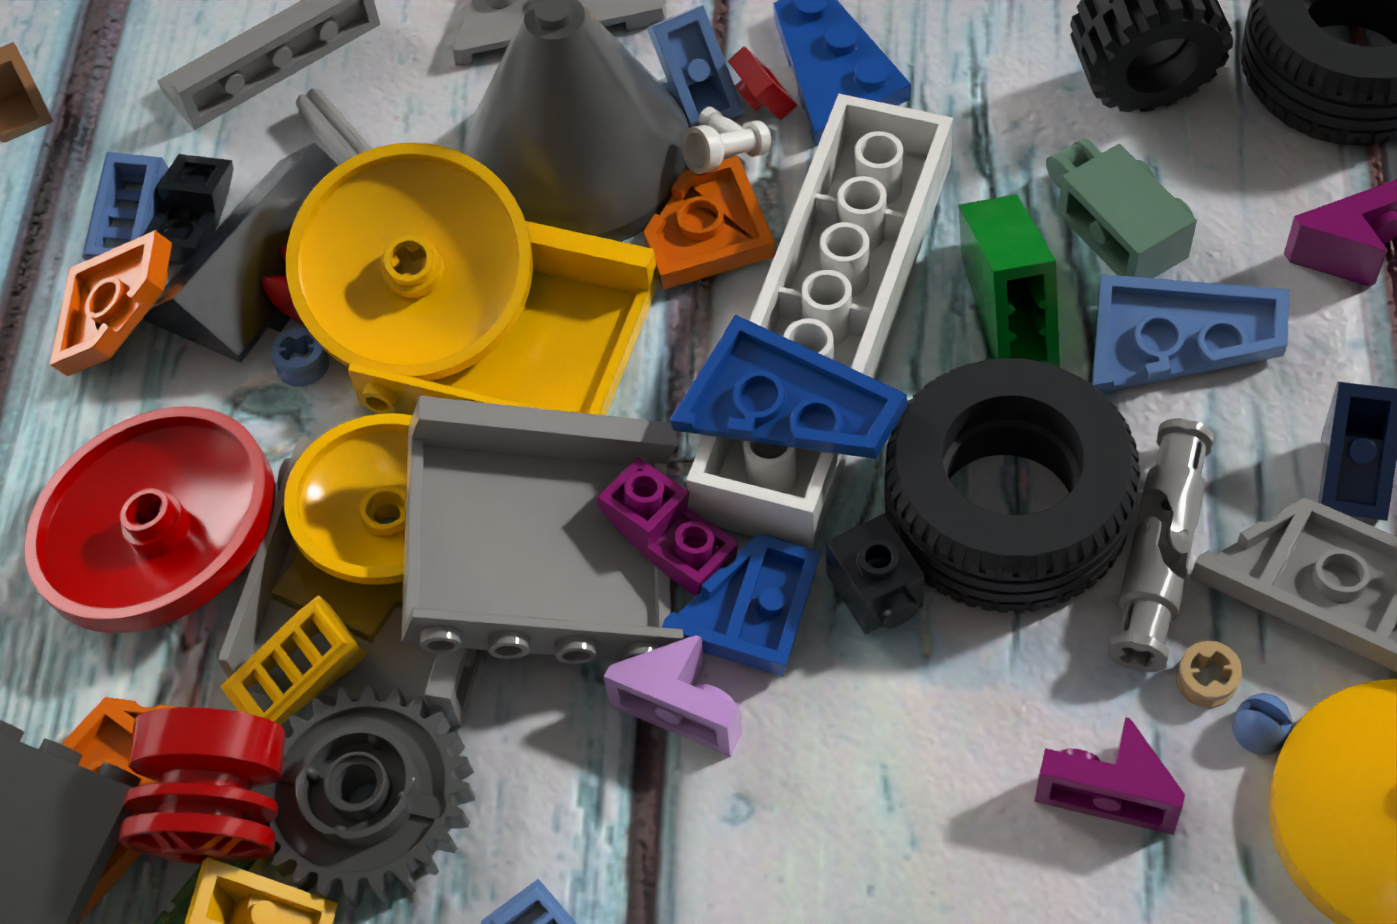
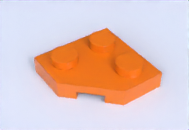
(709, 226)
(108, 300)

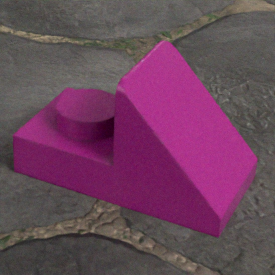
(1346, 235)
(1131, 791)

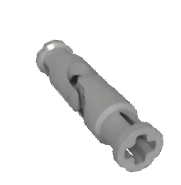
(1161, 546)

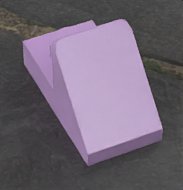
(662, 692)

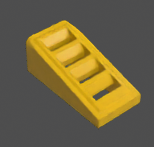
(296, 634)

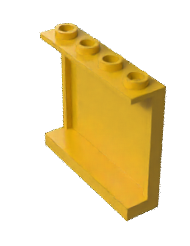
(567, 343)

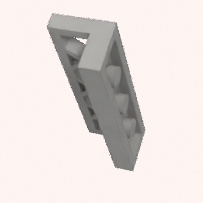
(265, 56)

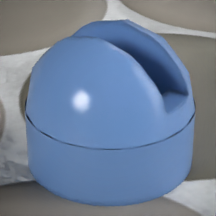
(1258, 731)

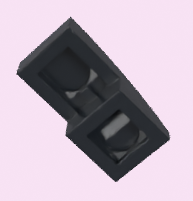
(191, 203)

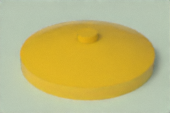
(410, 261)
(1338, 804)

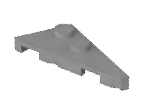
(494, 22)

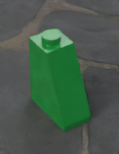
(1011, 279)

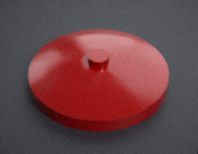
(150, 519)

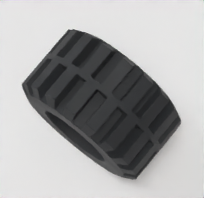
(1149, 49)

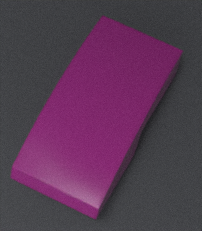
(656, 520)

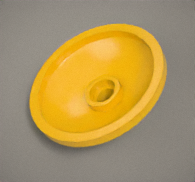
(343, 493)

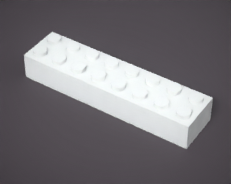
(836, 293)

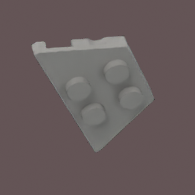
(1317, 575)

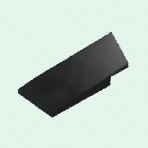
(220, 290)

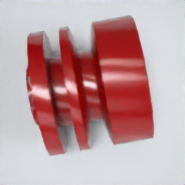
(204, 774)

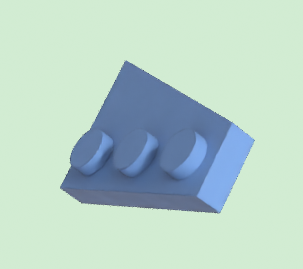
(1182, 328)

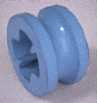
(298, 371)

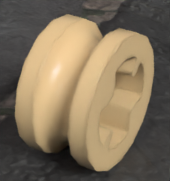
(1202, 655)

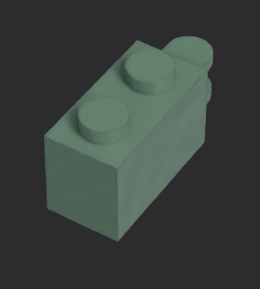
(1121, 209)

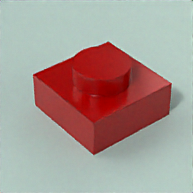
(760, 85)

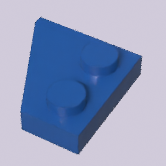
(753, 605)

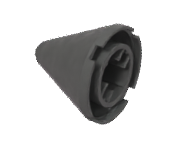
(578, 126)

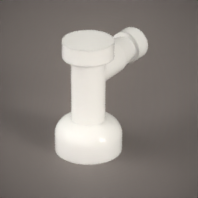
(721, 137)

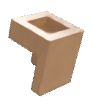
(20, 100)

